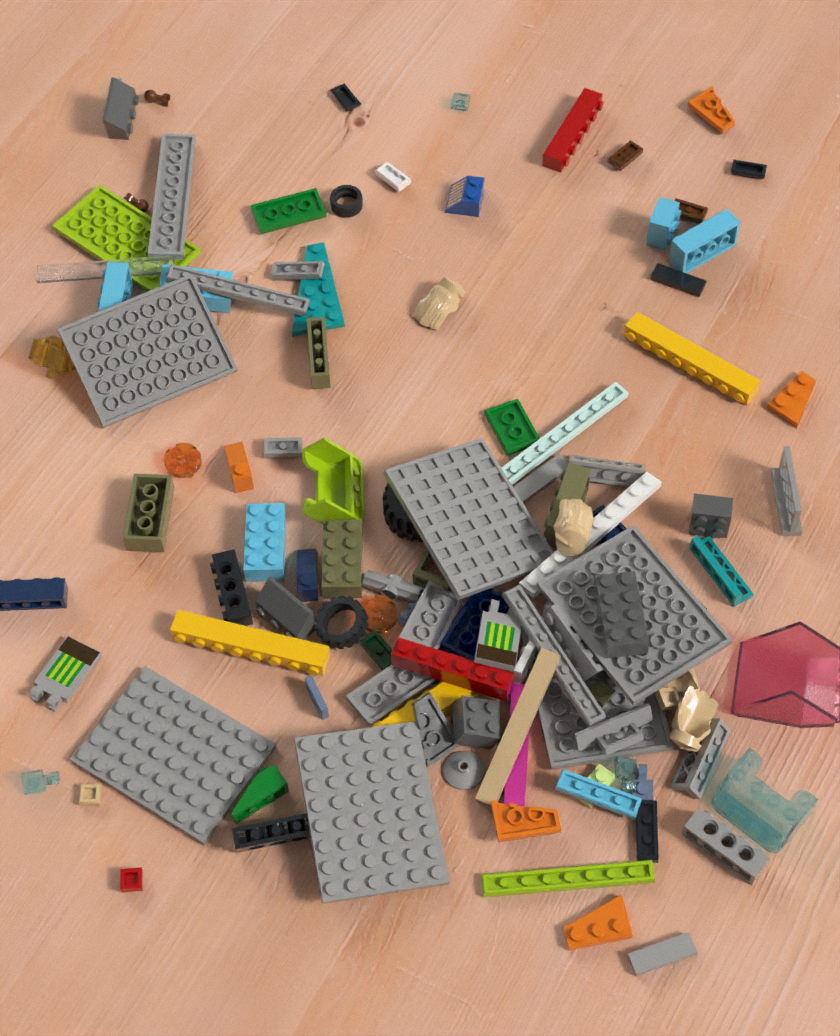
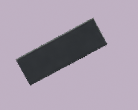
(678, 280)
(647, 831)

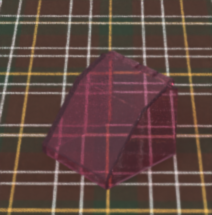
(788, 678)

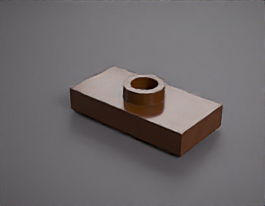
(625, 155)

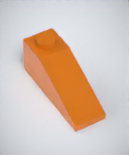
(239, 467)

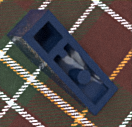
(307, 575)

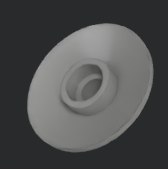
(461, 778)

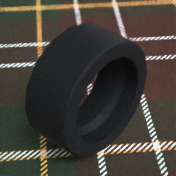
(346, 210)

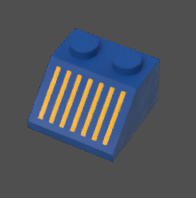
(466, 196)

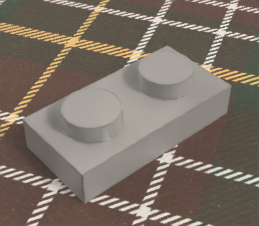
(282, 447)

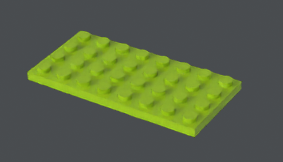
(114, 230)

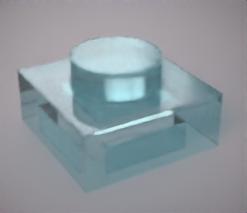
(460, 101)

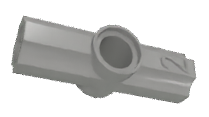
(392, 586)

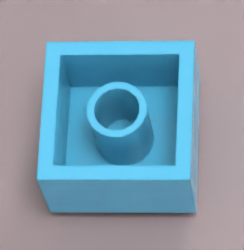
(663, 223)

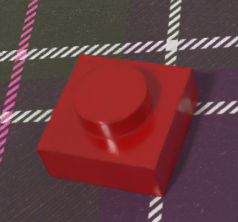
(131, 879)

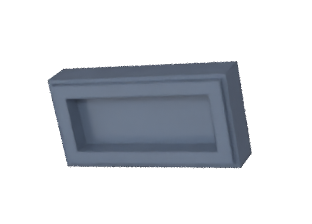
(316, 697)

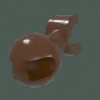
(151, 96)
(140, 204)

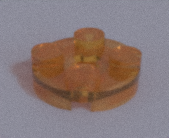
(186, 469)
(388, 611)

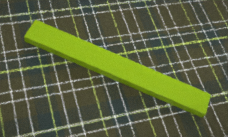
(568, 878)

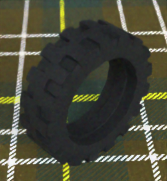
(333, 607)

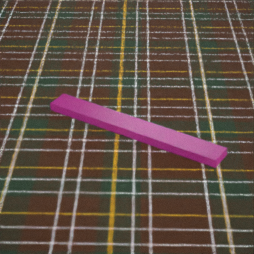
(516, 782)

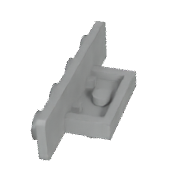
(616, 732)

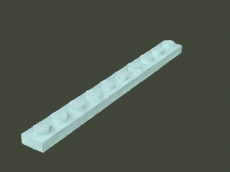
(564, 432)

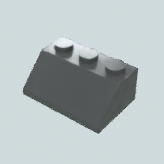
(120, 110)
(284, 610)

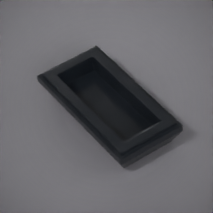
(345, 97)
(748, 169)

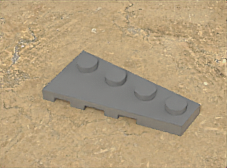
(571, 643)

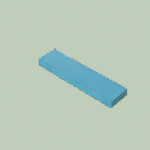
(598, 794)

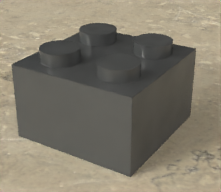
(710, 515)
(476, 722)

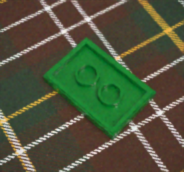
(511, 426)

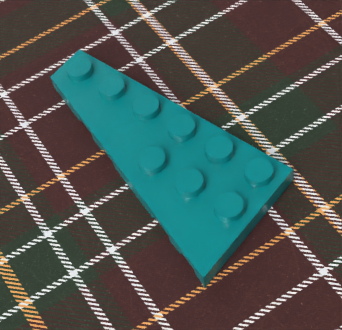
(322, 295)

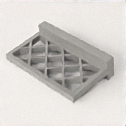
(787, 495)

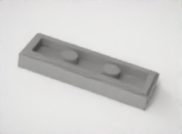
(297, 270)
(662, 954)

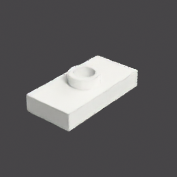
(392, 176)

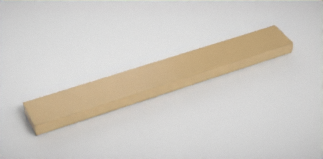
(518, 727)

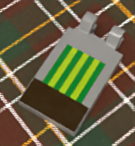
(498, 639)
(64, 672)

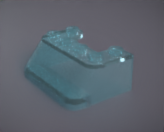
(758, 808)

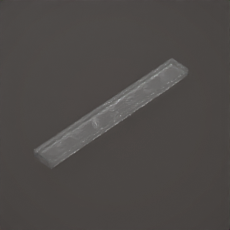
(94, 269)

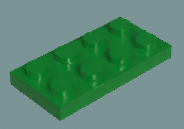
(288, 211)

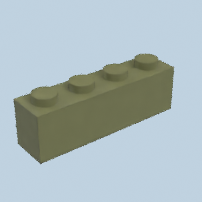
(318, 353)

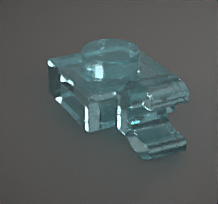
(626, 771)
(36, 781)

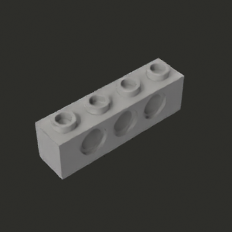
(729, 856)

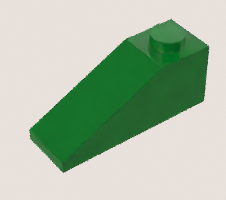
(263, 790)

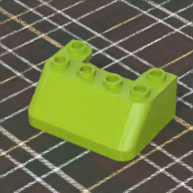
(337, 482)

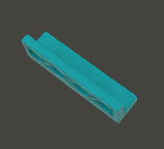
(718, 573)

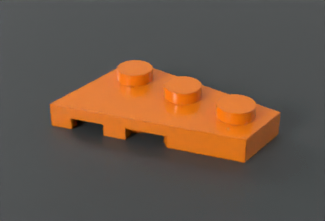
(709, 108)
(793, 399)
(523, 822)
(601, 926)

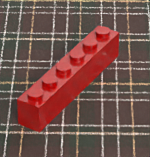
(573, 130)
(452, 669)

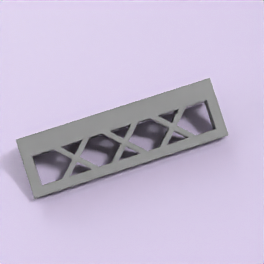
(610, 471)
(704, 763)

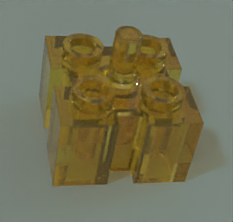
(52, 353)

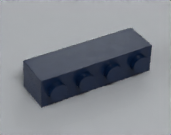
(33, 594)

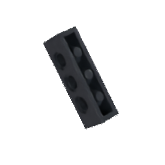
(223, 563)
(271, 833)

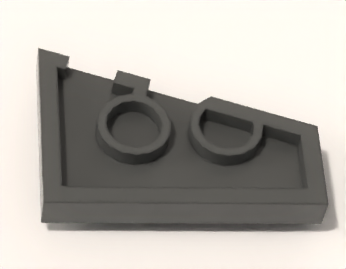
(433, 728)

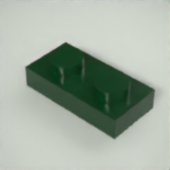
(377, 649)

